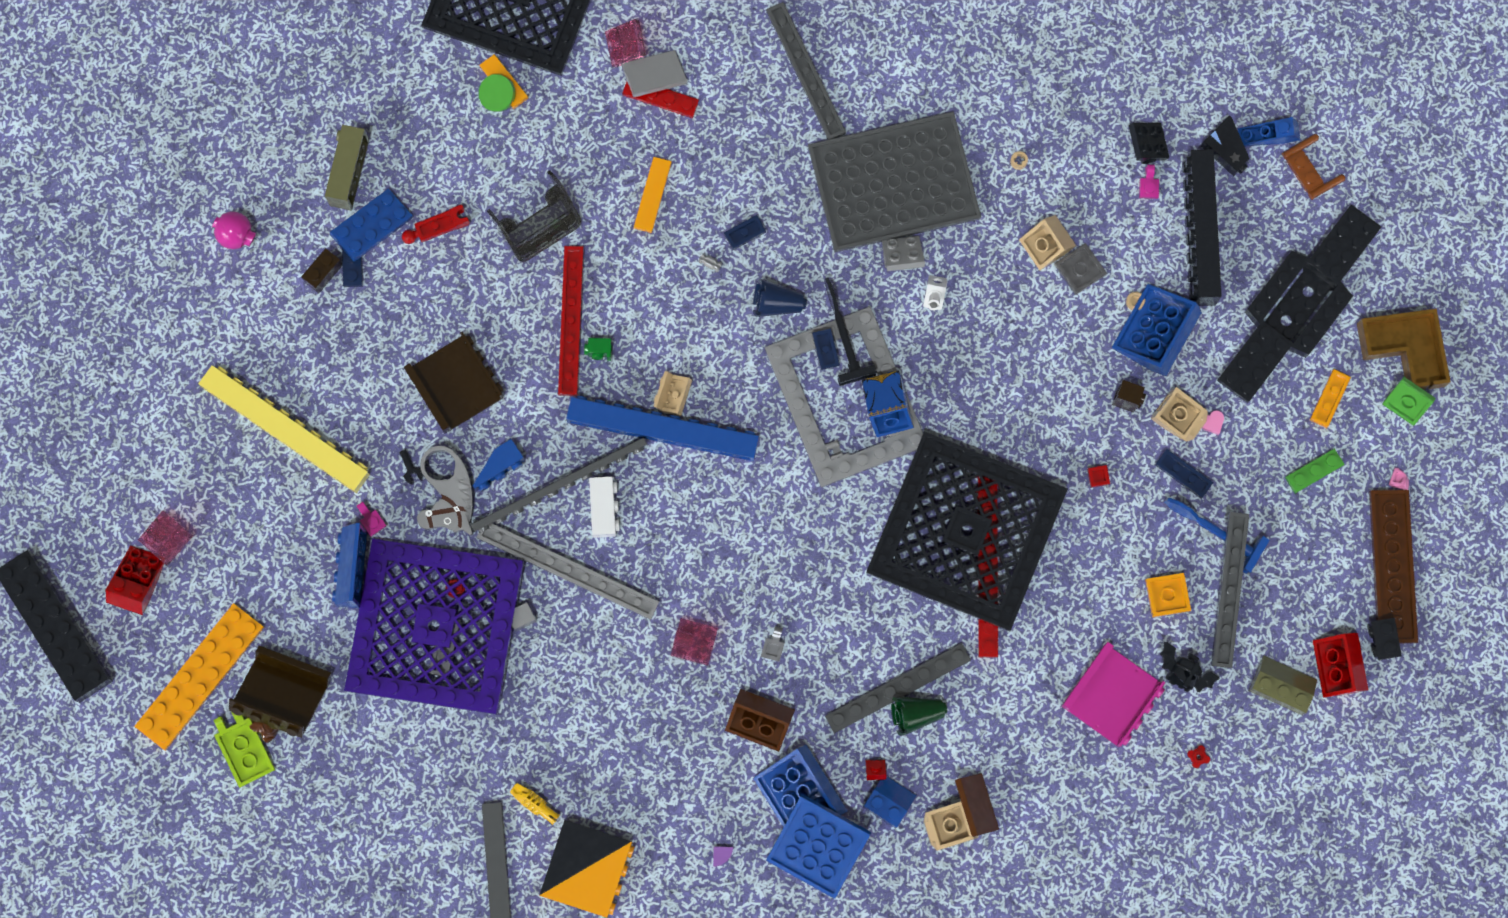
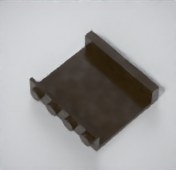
(455, 383)
(280, 692)

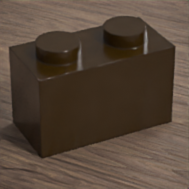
(322, 270)
(1129, 396)

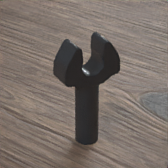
(410, 468)

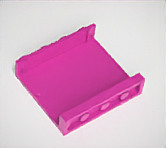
(1113, 696)

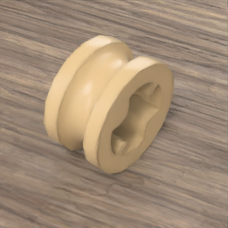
(1014, 157)

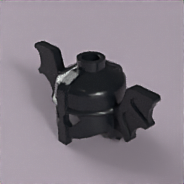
(1185, 670)

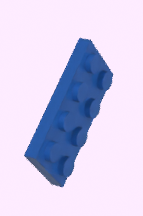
(371, 225)

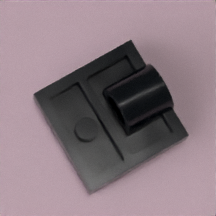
(1148, 142)

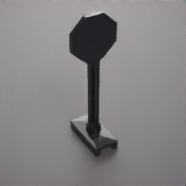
(856, 373)

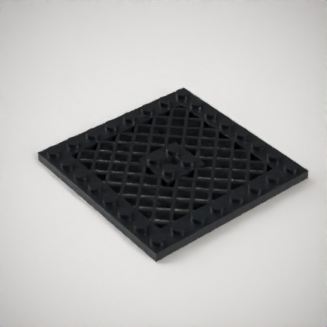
(539, 57)
(1001, 473)

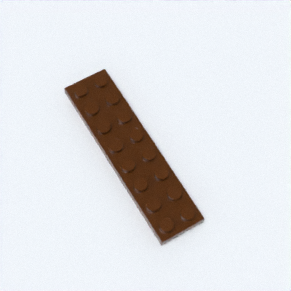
(1394, 561)

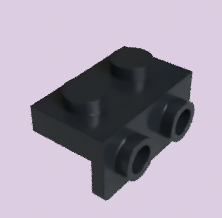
(1386, 639)

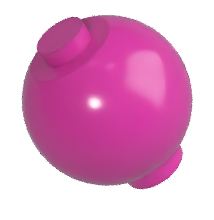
(233, 230)

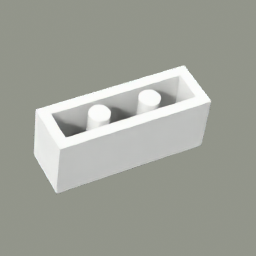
(603, 507)

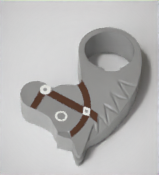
(456, 504)

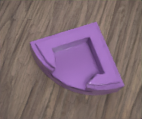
(721, 855)

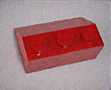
(1340, 665)

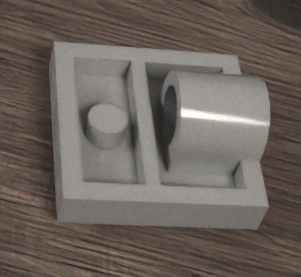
(903, 253)

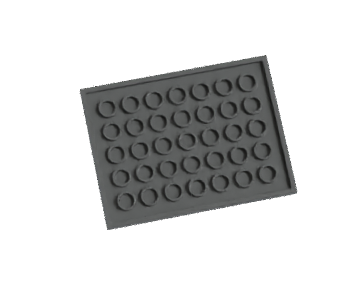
(894, 181)

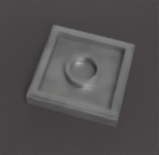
(1080, 269)

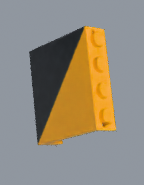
(587, 869)

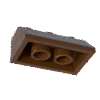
(759, 720)

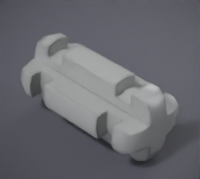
(710, 262)

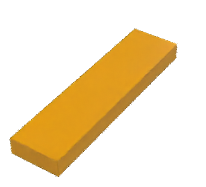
(652, 194)

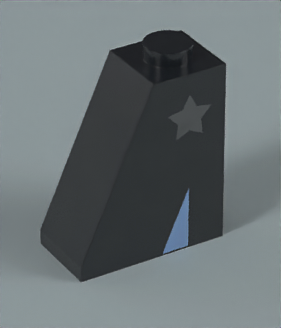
(1228, 147)

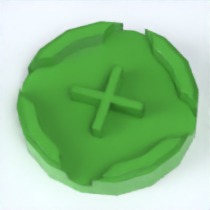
(496, 93)

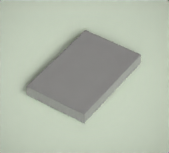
(654, 73)

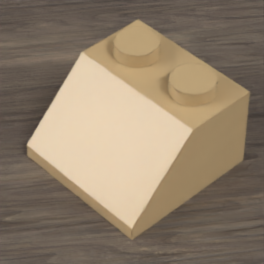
(1047, 242)

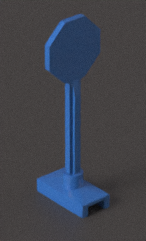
(1252, 553)

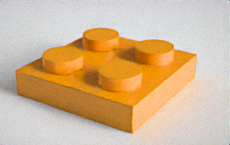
(1168, 595)

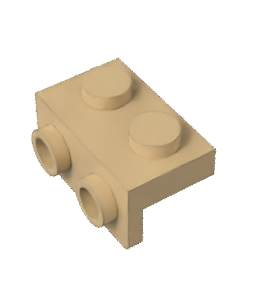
(672, 393)

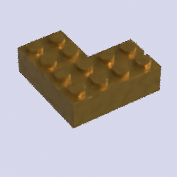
(1412, 336)

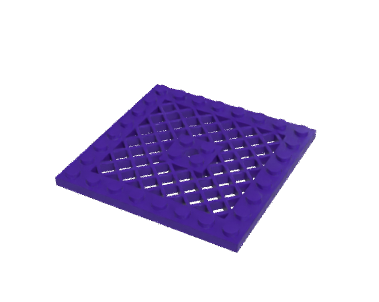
(370, 607)

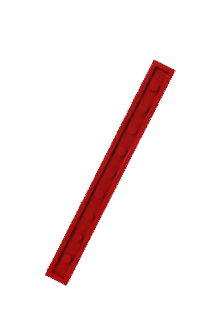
(987, 632)

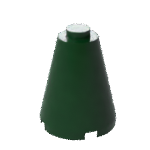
(915, 713)

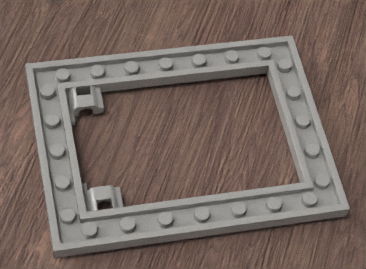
(839, 466)

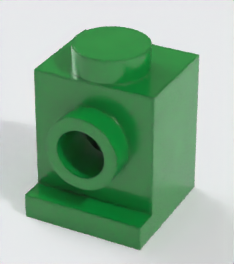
(598, 348)

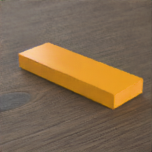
(494, 66)
(1330, 398)

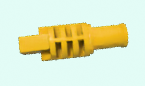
(533, 802)

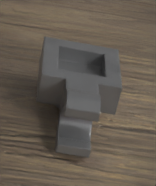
(772, 647)

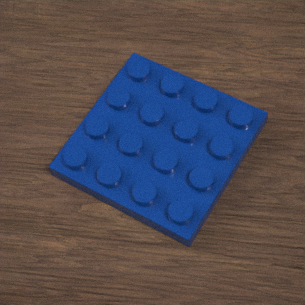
(818, 846)

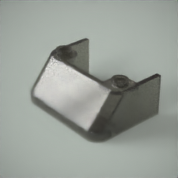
(542, 227)

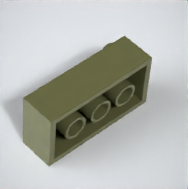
(346, 167)

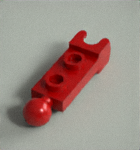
(436, 225)

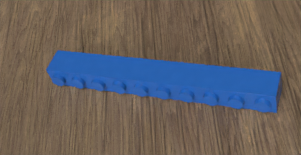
(662, 429)

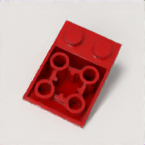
(134, 580)

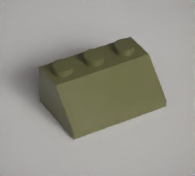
(1283, 685)

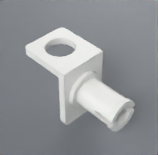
(935, 293)

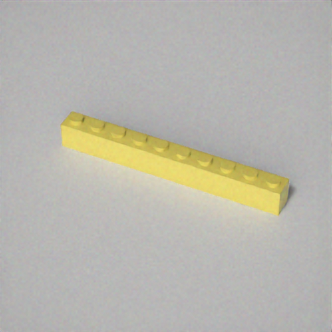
(284, 429)

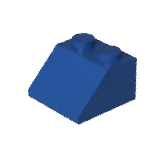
(889, 801)

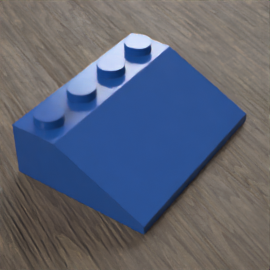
(1158, 329)
(350, 566)
(793, 776)

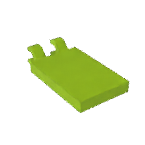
(243, 750)

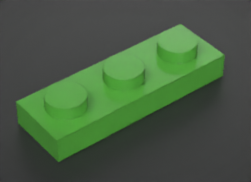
(1314, 471)

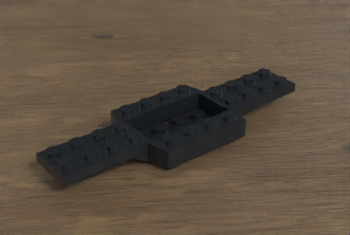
(1322, 274)

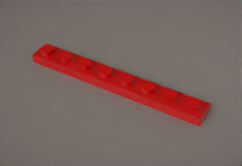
(570, 321)

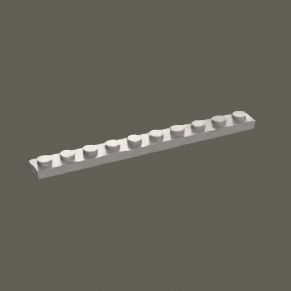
(569, 570)

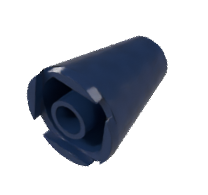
(776, 300)

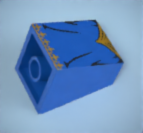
(887, 403)

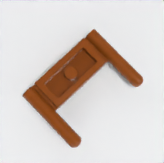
(1305, 170)

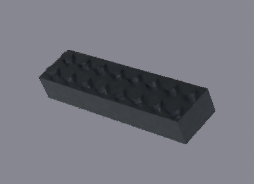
(1202, 227)
(53, 626)

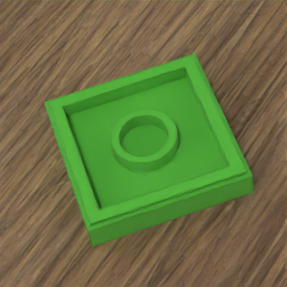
(1408, 401)

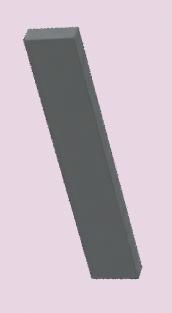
(496, 860)

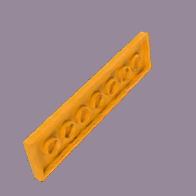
(199, 677)

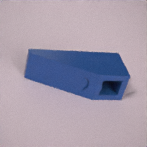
(1270, 133)
(500, 462)

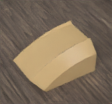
(1180, 415)
(947, 826)

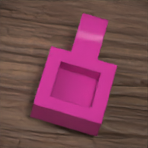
(1149, 186)
(372, 521)

